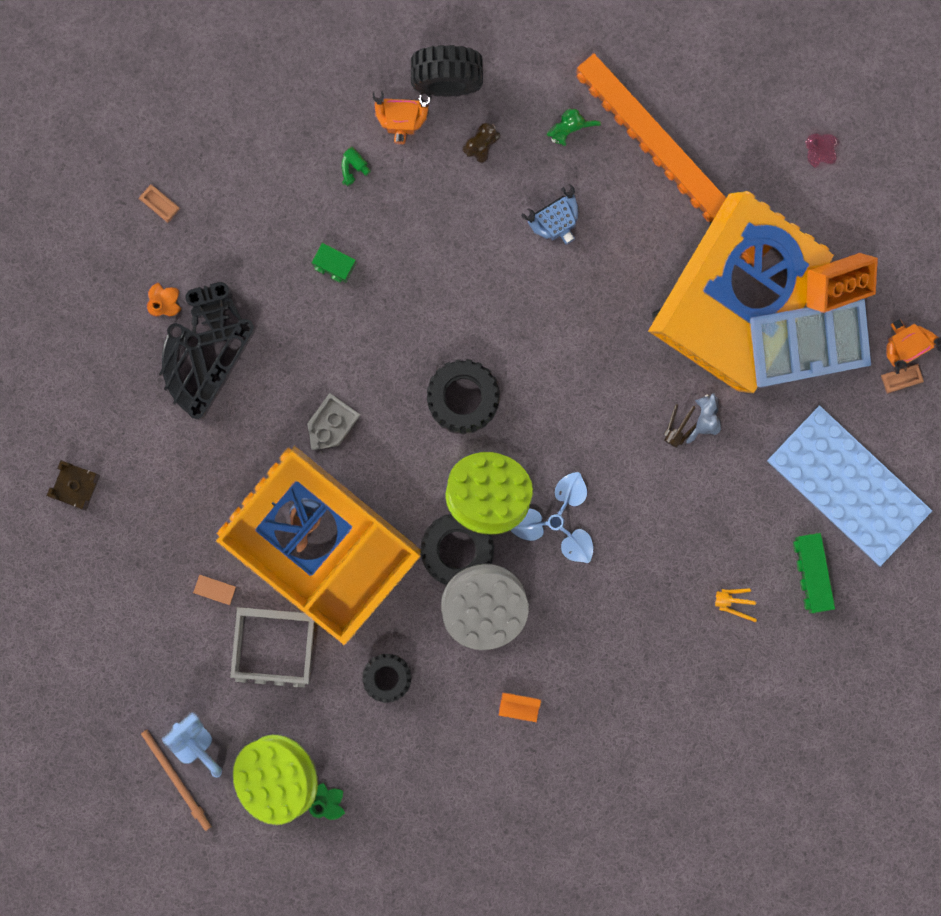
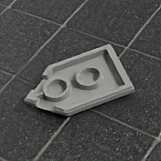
(331, 423)

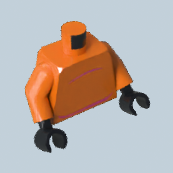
(401, 115)
(909, 344)

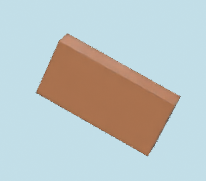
(159, 203)
(894, 382)
(214, 589)

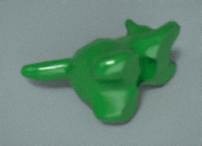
(570, 122)

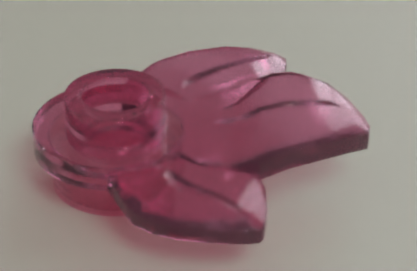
(824, 151)

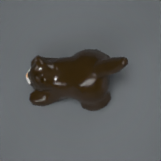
(481, 142)

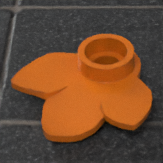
(165, 299)

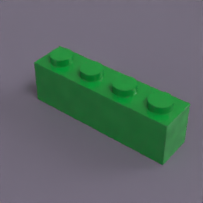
(814, 573)

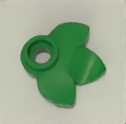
(329, 801)

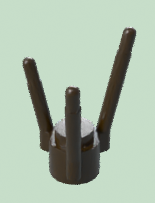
(675, 436)

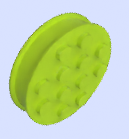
(488, 493)
(275, 779)

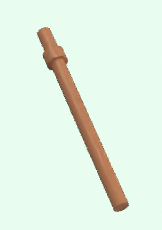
(197, 812)

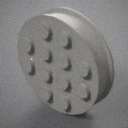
(484, 607)

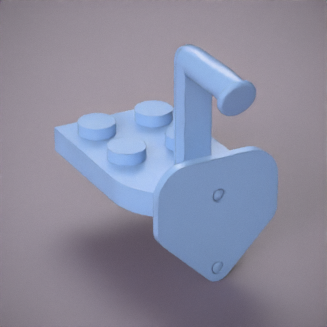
(190, 741)

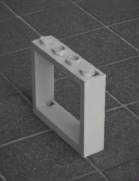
(262, 678)

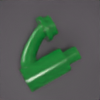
(352, 157)

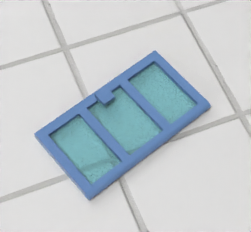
(809, 343)

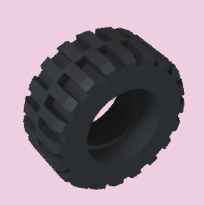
(447, 70)
(463, 422)
(430, 548)

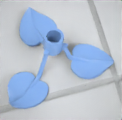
(579, 542)

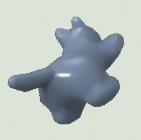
(708, 421)

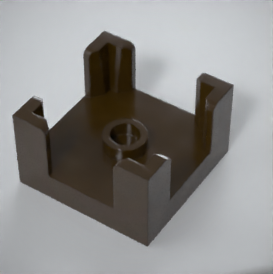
(74, 485)

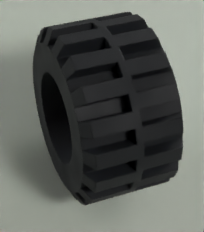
(378, 693)

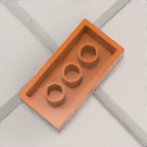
(841, 282)

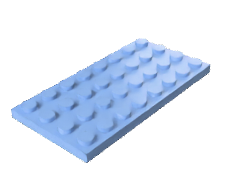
(849, 486)

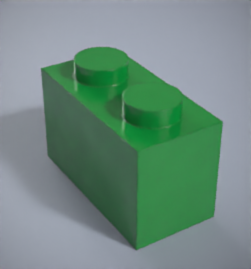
(334, 263)

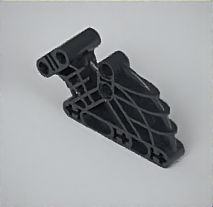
(211, 307)

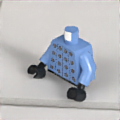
(556, 218)

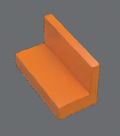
(519, 707)

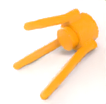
(723, 600)

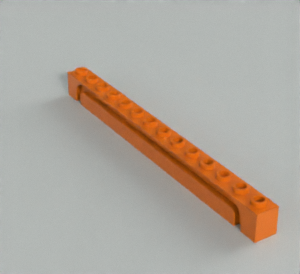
(656, 142)

